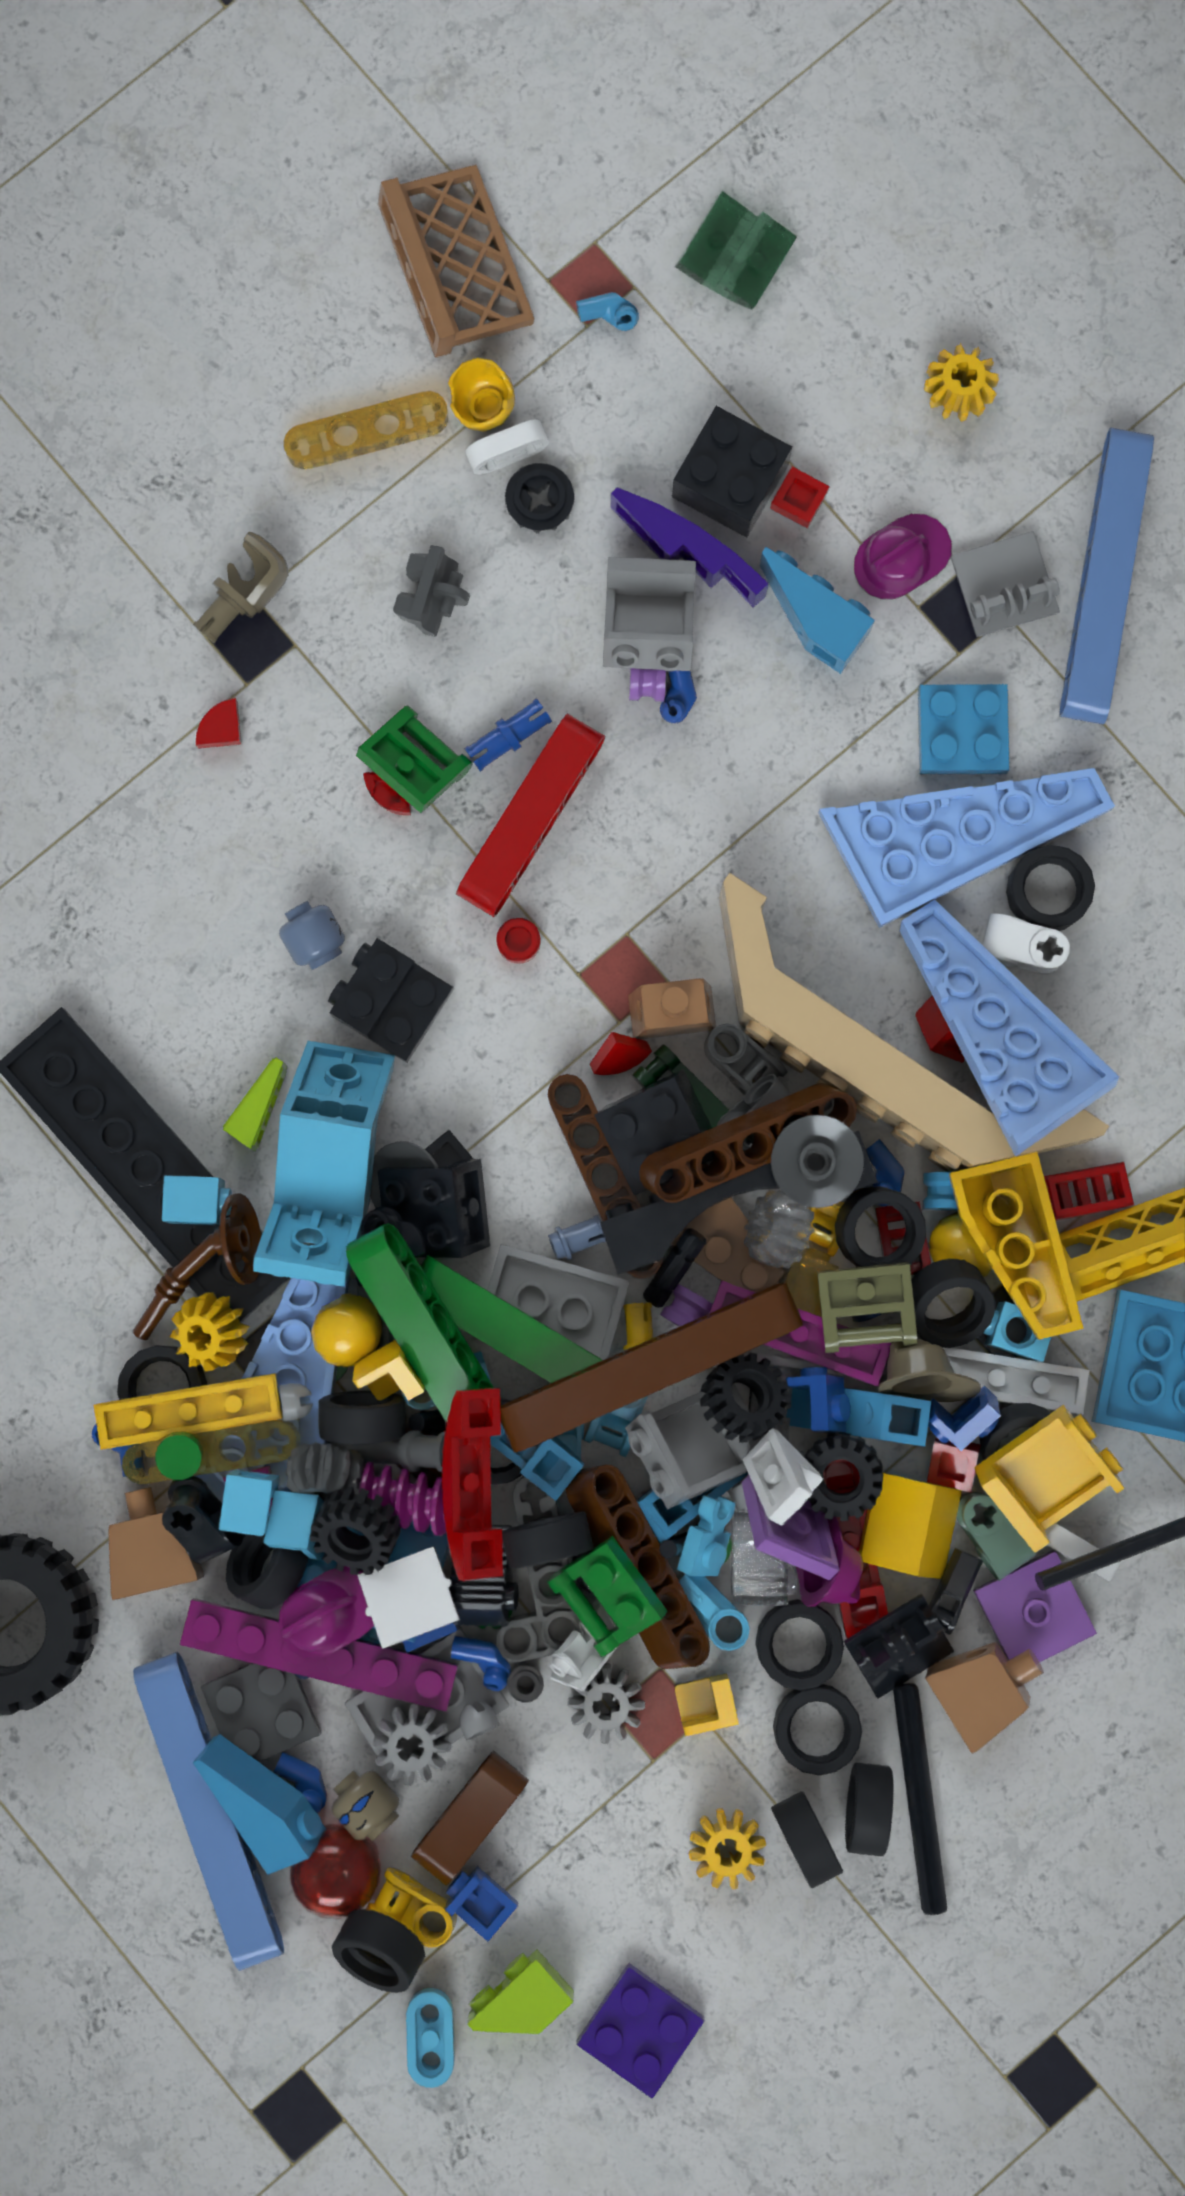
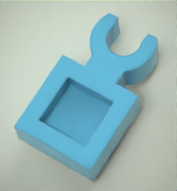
(707, 1543)

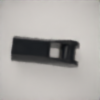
(957, 1583)

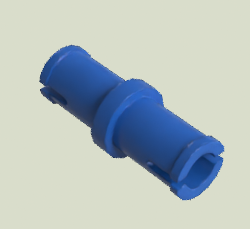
(508, 734)

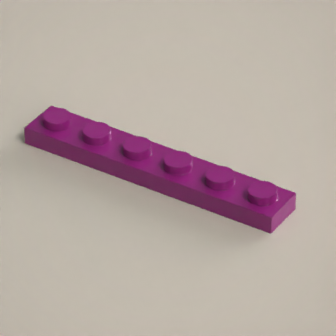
(356, 1665)

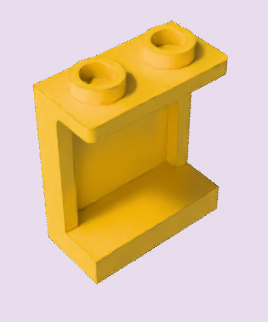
(1048, 1474)

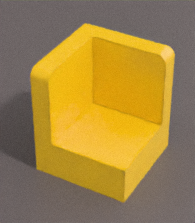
(387, 1372)
(706, 1704)

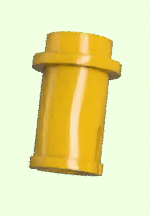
(638, 1323)

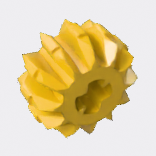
(974, 376)
(209, 1331)
(710, 1853)

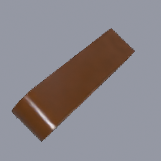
(727, 1143)
(599, 1155)
(613, 1511)

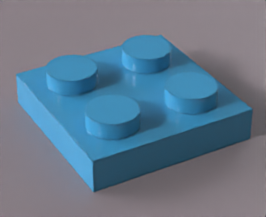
(963, 729)

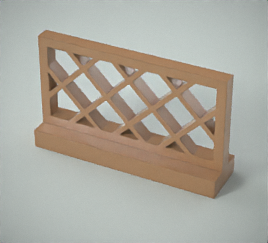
(420, 271)

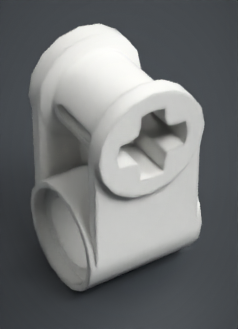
(1016, 944)

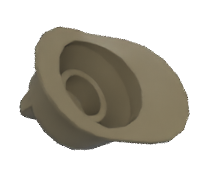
(925, 1374)

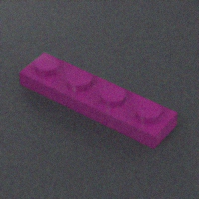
(807, 1343)

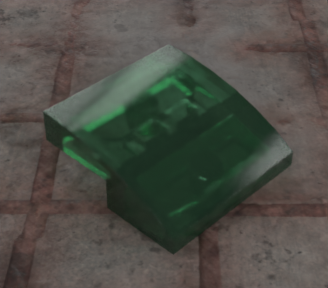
(736, 251)

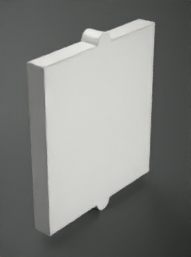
(408, 1597)

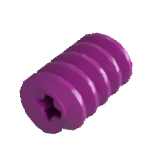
(411, 1501)

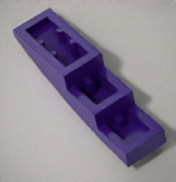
(676, 538)

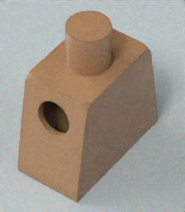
(672, 1008)
(144, 1552)
(983, 1690)

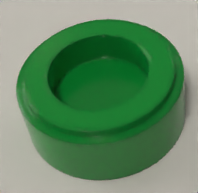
(179, 1455)

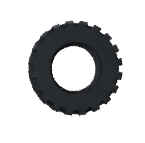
(67, 1616)

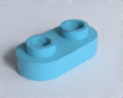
(430, 2035)

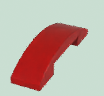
(843, 1477)
(467, 1484)

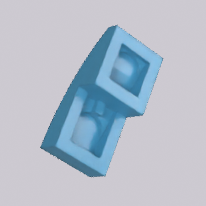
(546, 1465)

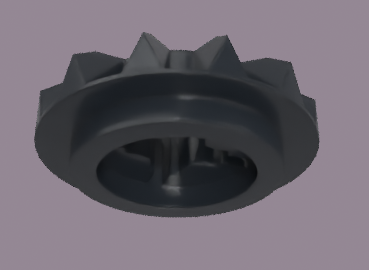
(535, 479)

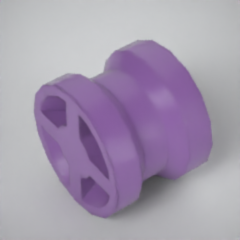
(647, 684)
(685, 1306)

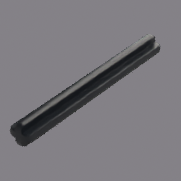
(920, 1799)

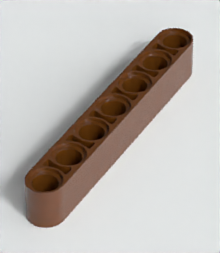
(649, 1367)

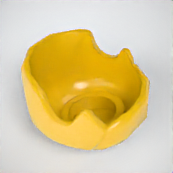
(481, 394)
(953, 1241)
(346, 1330)

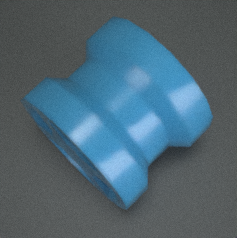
(939, 1192)

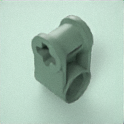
(996, 1538)

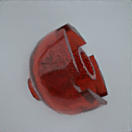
(337, 1875)

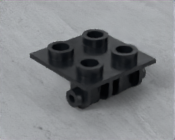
(899, 1646)

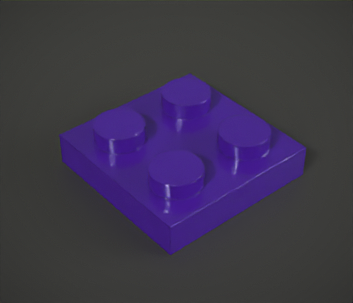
(640, 2030)

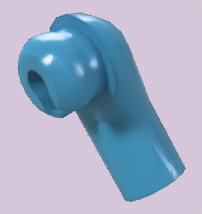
(611, 308)

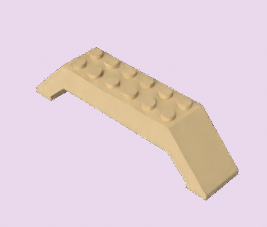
(858, 1061)

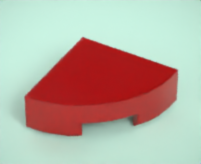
(220, 726)
(385, 795)
(619, 1054)

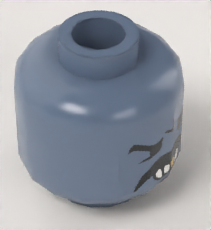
(312, 935)

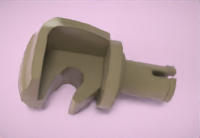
(245, 596)

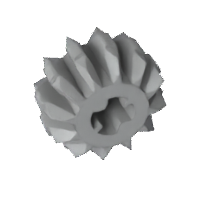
(618, 1713)
(416, 1760)

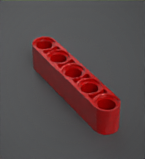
(530, 815)

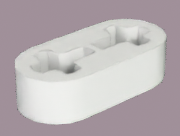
(507, 447)
(1074, 1546)

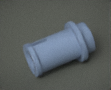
(576, 1238)

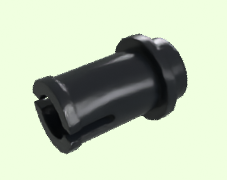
(521, 1693)

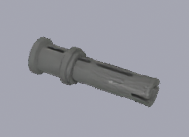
(411, 1451)

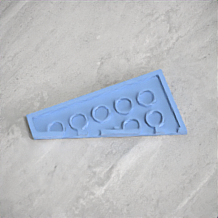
(940, 840)
(1016, 1047)
(290, 1354)

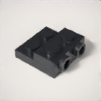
(389, 999)

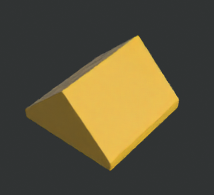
(910, 1527)

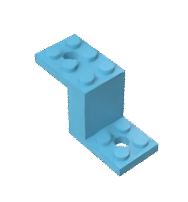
(324, 1162)

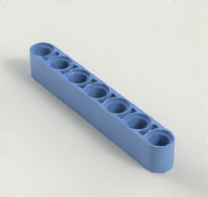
(1106, 576)
(217, 1844)

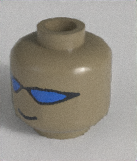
(365, 1805)

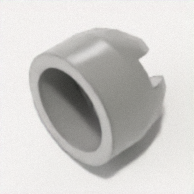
(290, 1401)
(477, 1719)

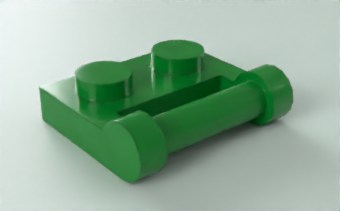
(406, 766)
(616, 1587)

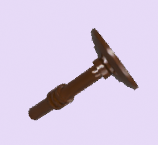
(230, 1240)

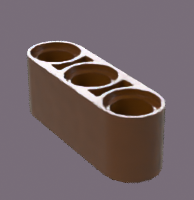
(469, 1818)

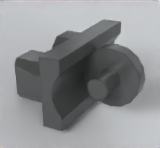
(436, 590)

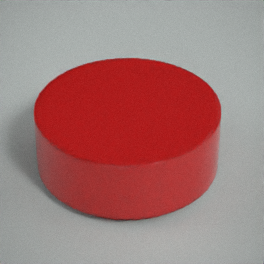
(518, 940)

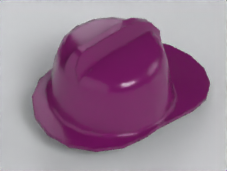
(902, 556)
(844, 1585)
(325, 1614)

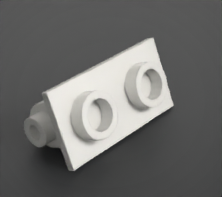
(577, 1659)

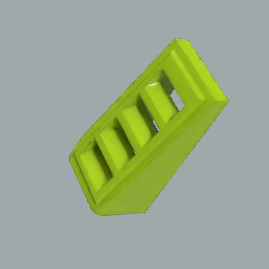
(254, 1111)

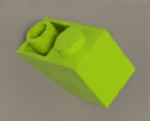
(524, 2000)

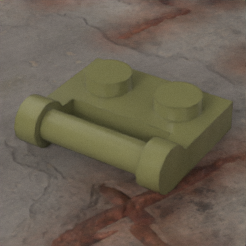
(862, 1293)

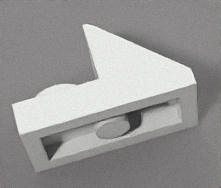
(780, 1476)

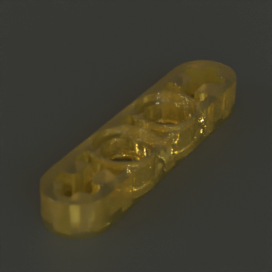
(364, 422)
(213, 1457)

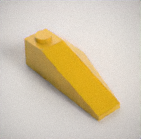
(1017, 1232)

